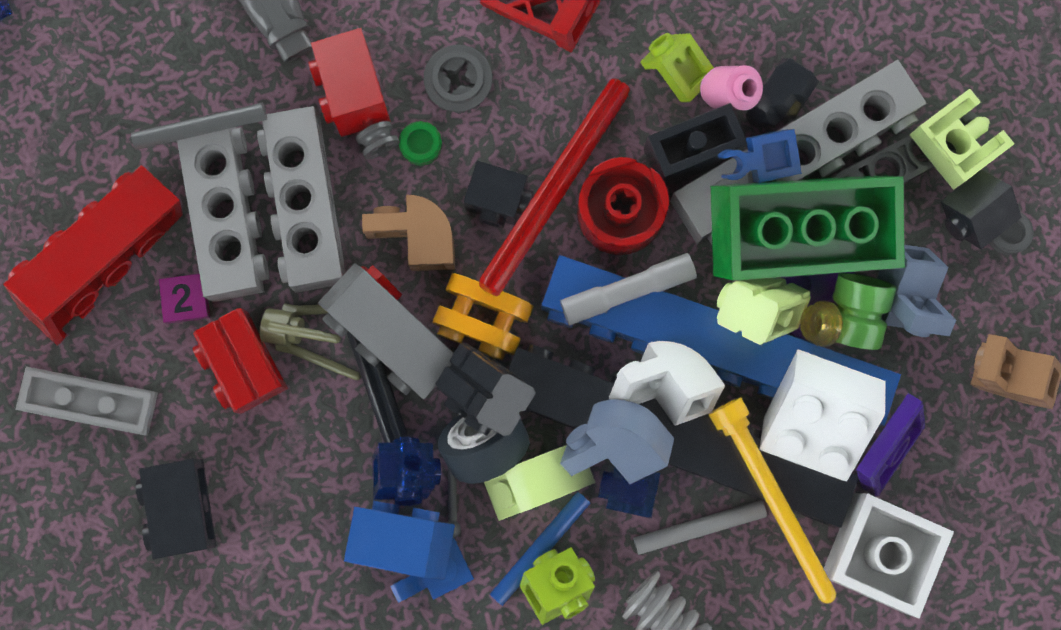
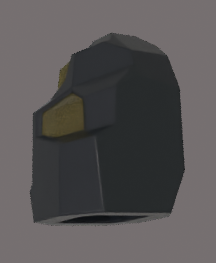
(783, 94)

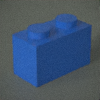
(400, 542)

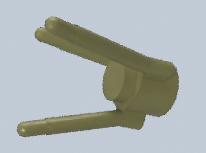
(286, 328)

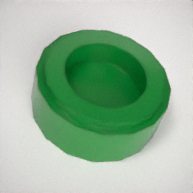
(420, 143)

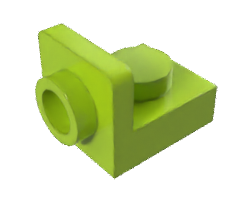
(679, 63)

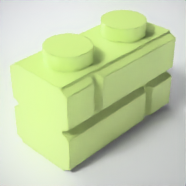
(762, 308)

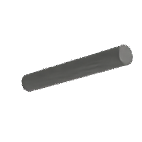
(199, 126)

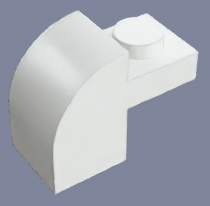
(675, 377)

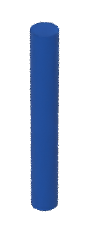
(541, 545)

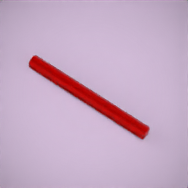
(553, 188)

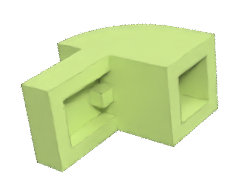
(534, 484)

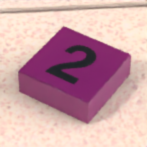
(183, 299)

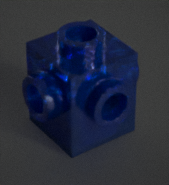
(404, 471)

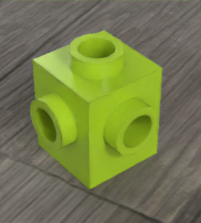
(558, 585)

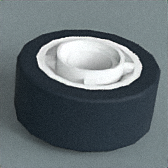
(480, 457)

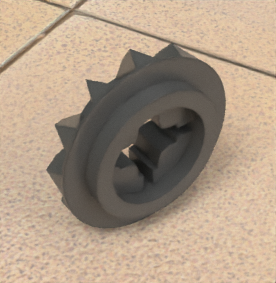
(452, 60)

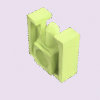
(970, 156)

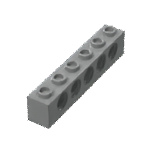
(887, 90)

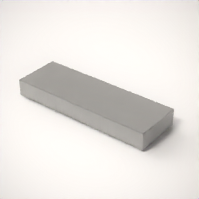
(86, 401)

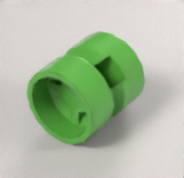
(861, 305)

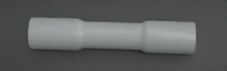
(654, 279)

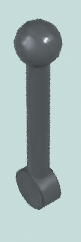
(452, 503)

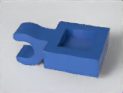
(456, 576)

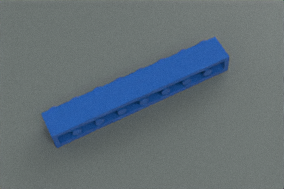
(682, 321)

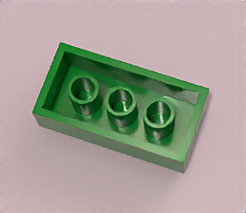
(807, 227)

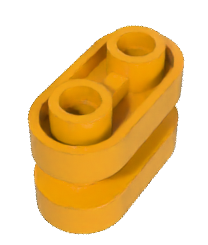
(494, 339)

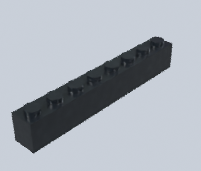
(570, 391)

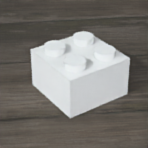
(823, 415)
(887, 554)

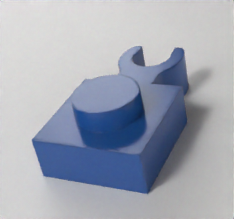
(768, 157)

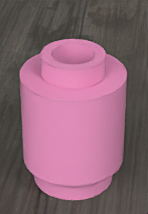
(733, 85)

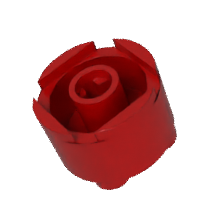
(633, 185)

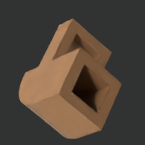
(425, 227)
(1016, 373)

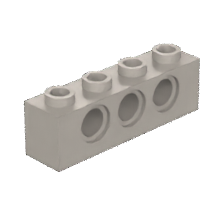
(303, 132)
(211, 234)

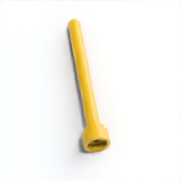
(733, 422)

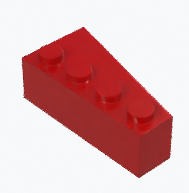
(92, 252)

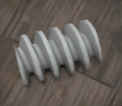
(656, 611)

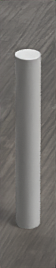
(700, 527)

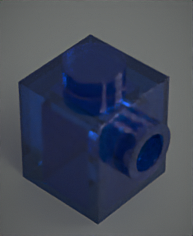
(629, 498)

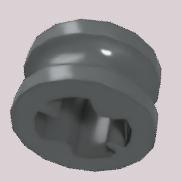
(377, 139)

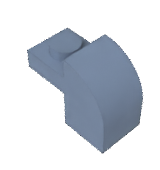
(916, 294)
(625, 435)

